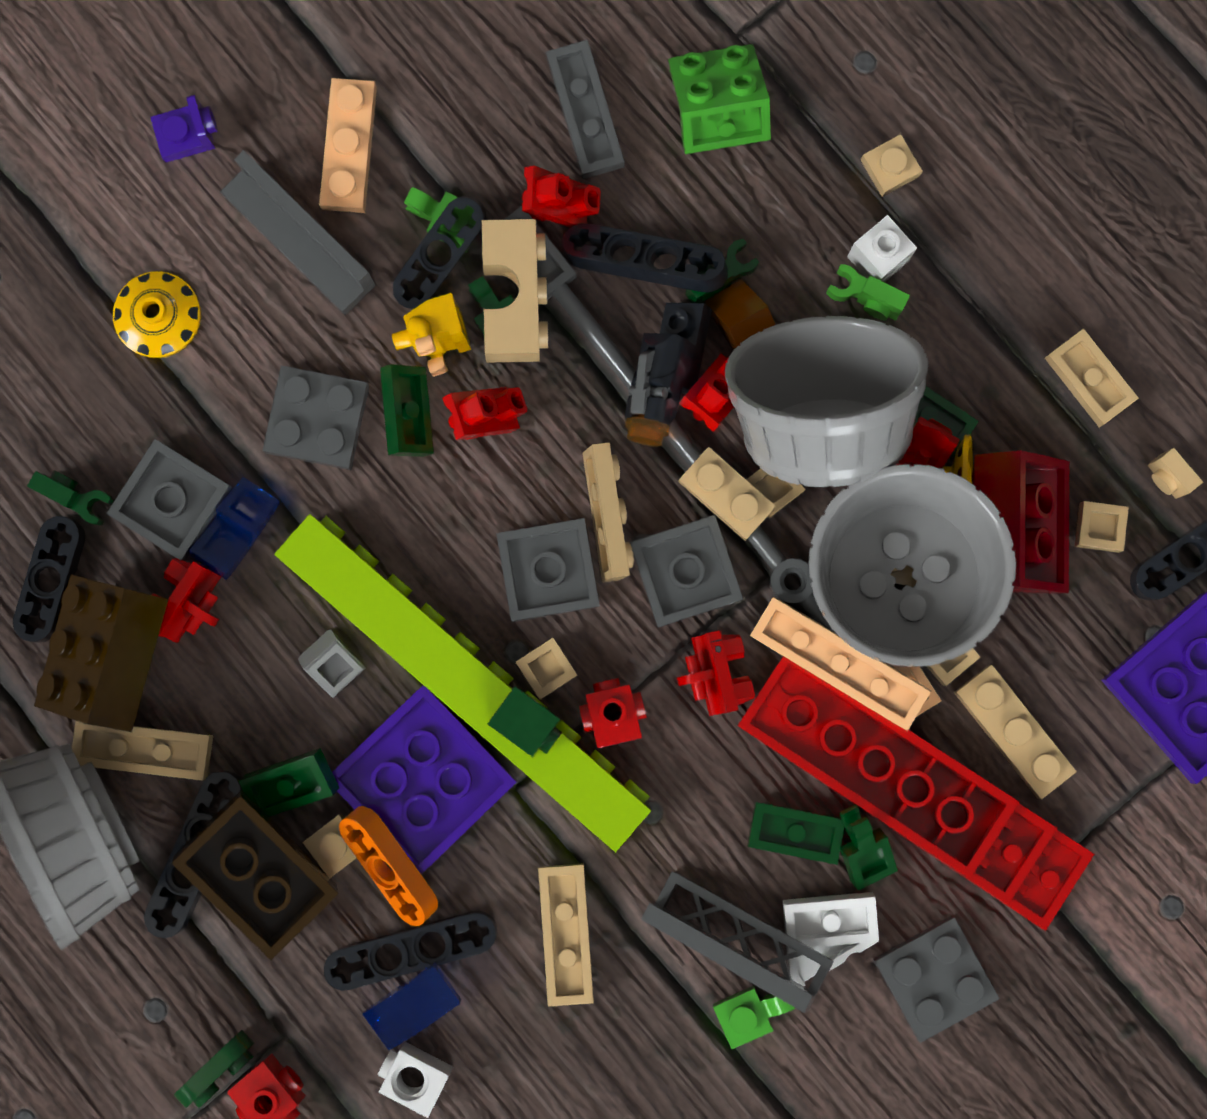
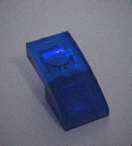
(235, 528)
(412, 1007)

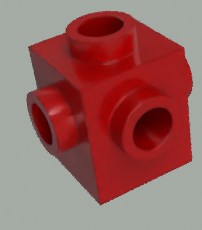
(617, 731)
(268, 1092)

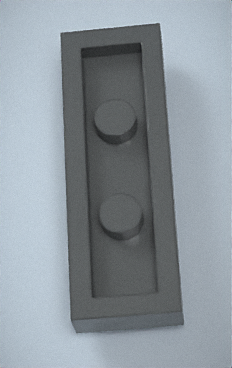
(585, 109)

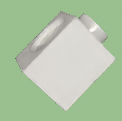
(882, 250)
(420, 1098)

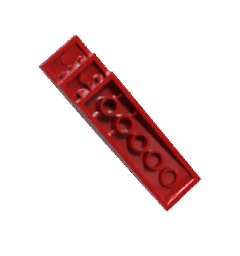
(918, 792)

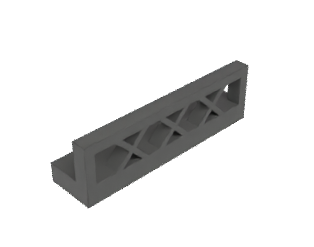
(297, 235)
(729, 956)

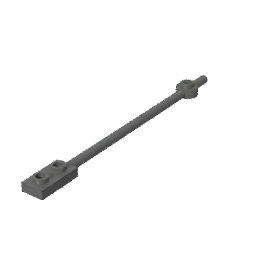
(558, 276)

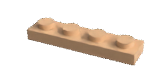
(839, 664)

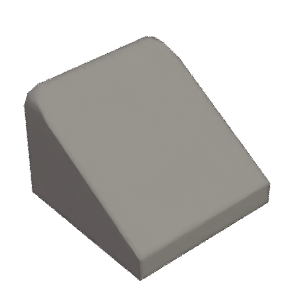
(331, 663)

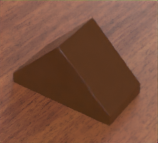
(739, 313)

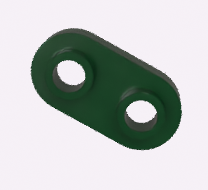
(202, 1084)

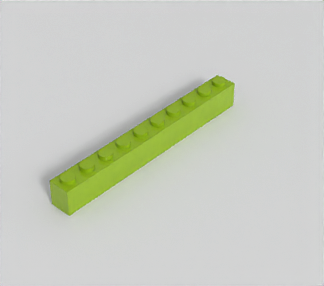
(457, 676)

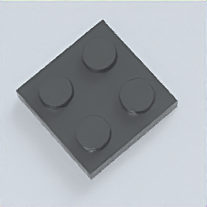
(316, 417)
(169, 500)
(548, 570)
(686, 571)
(936, 979)

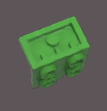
(721, 98)

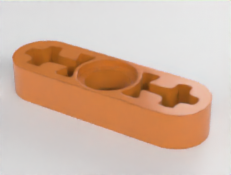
(402, 885)

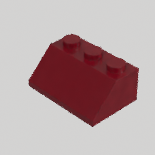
(1034, 503)

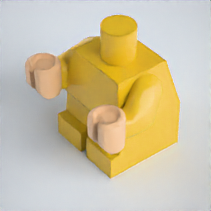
(434, 330)

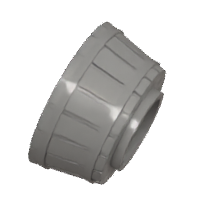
(827, 398)
(940, 531)
(65, 840)

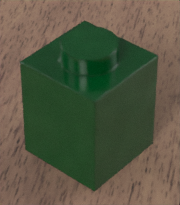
(526, 723)

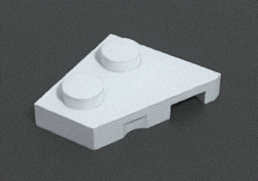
(831, 926)

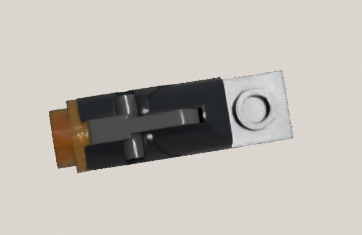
(665, 369)

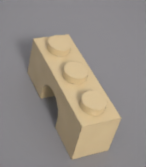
(512, 251)

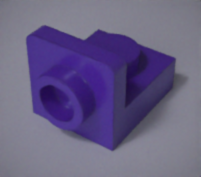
(185, 130)

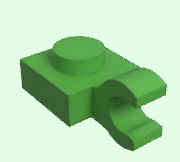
(429, 209)
(877, 297)
(747, 1016)

